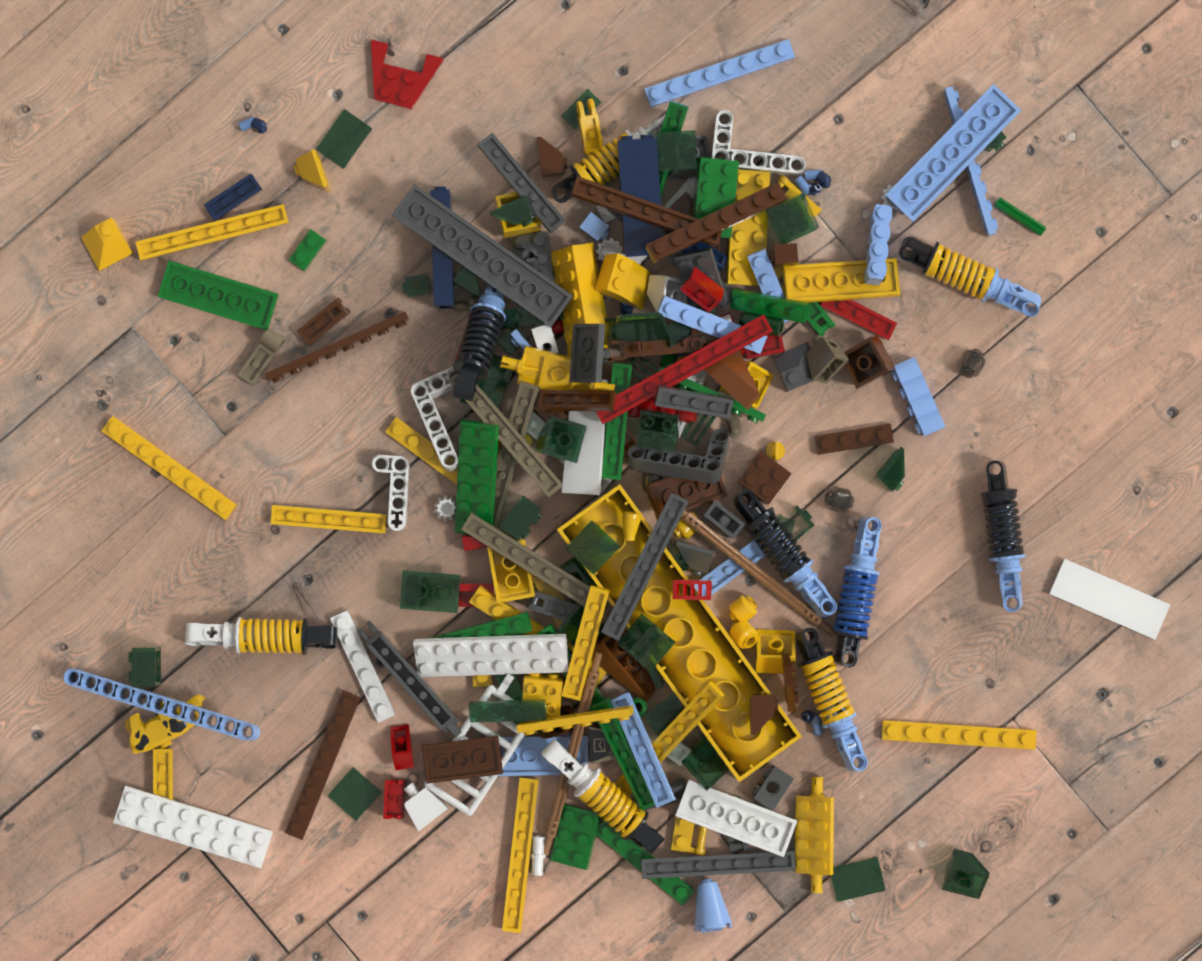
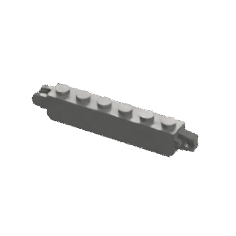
(411, 680)

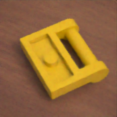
(683, 837)

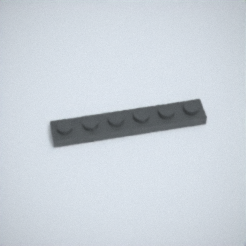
(521, 182)

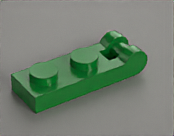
(814, 313)

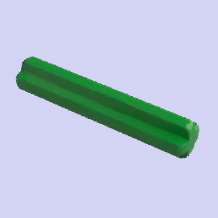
(1020, 216)

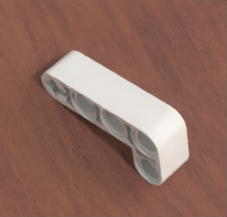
(395, 493)

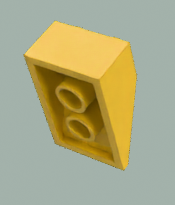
(623, 280)
(509, 579)

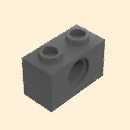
(723, 519)
(771, 799)

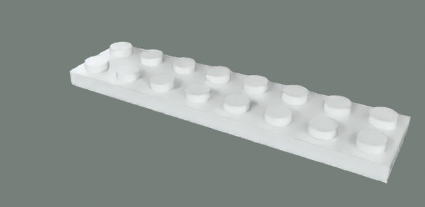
(491, 655)
(193, 826)

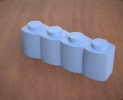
(877, 243)
(918, 396)

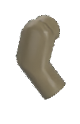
(735, 426)

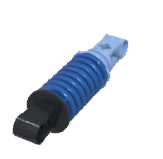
(857, 593)

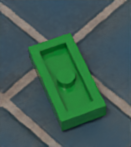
(307, 250)

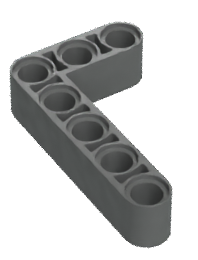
(683, 465)

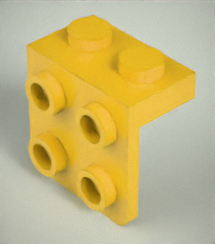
(547, 687)

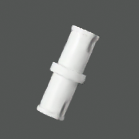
(537, 855)

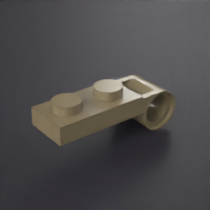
(261, 357)

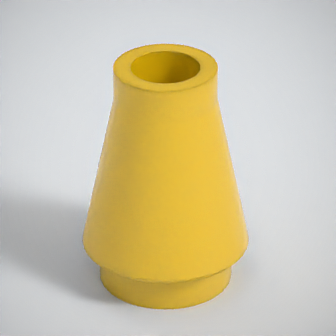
(630, 525)

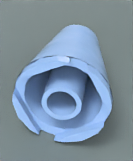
(710, 908)

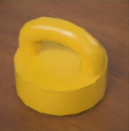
(775, 450)

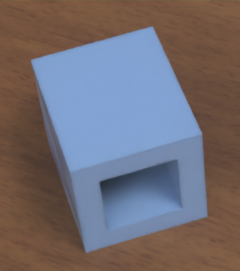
(595, 228)

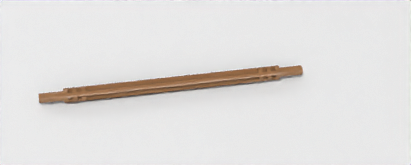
(755, 571)
(573, 747)

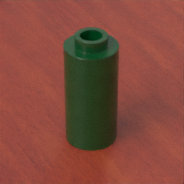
(775, 323)

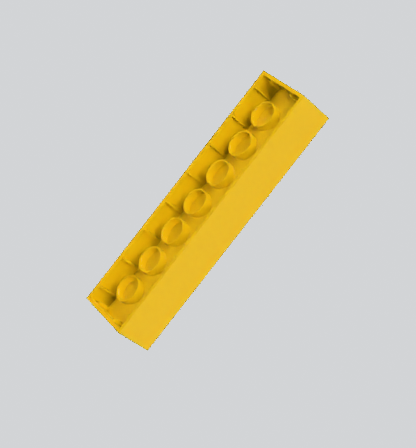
(701, 646)

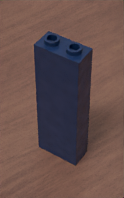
(639, 178)
(442, 264)

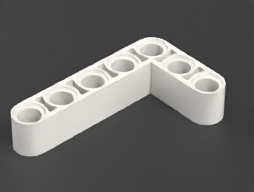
(724, 148)
(434, 416)

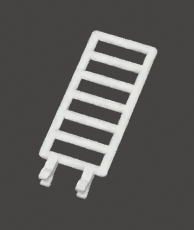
(510, 748)

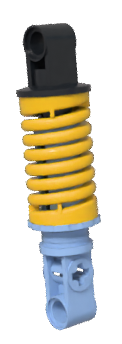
(973, 276)
(832, 699)

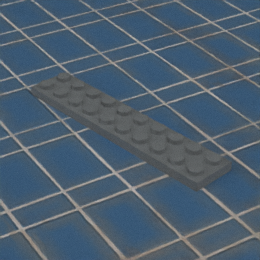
(482, 256)

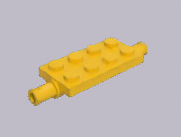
(548, 371)
(814, 834)

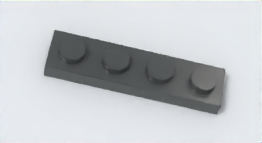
(693, 401)

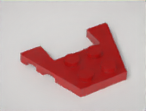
(396, 84)

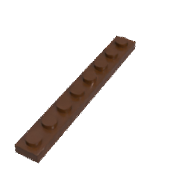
(634, 207)
(715, 222)
(330, 351)
(322, 765)

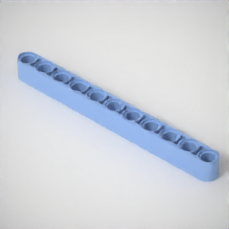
(170, 704)

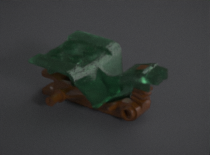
(652, 336)

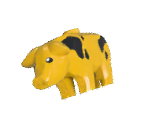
(159, 729)

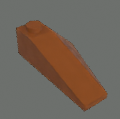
(734, 377)

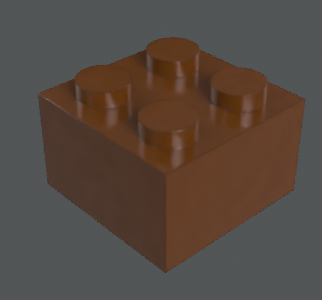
(868, 362)
(764, 477)

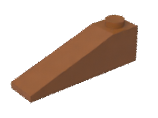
(623, 667)

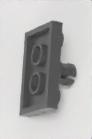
(535, 251)
(705, 262)
(588, 353)

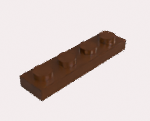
(576, 400)
(854, 439)

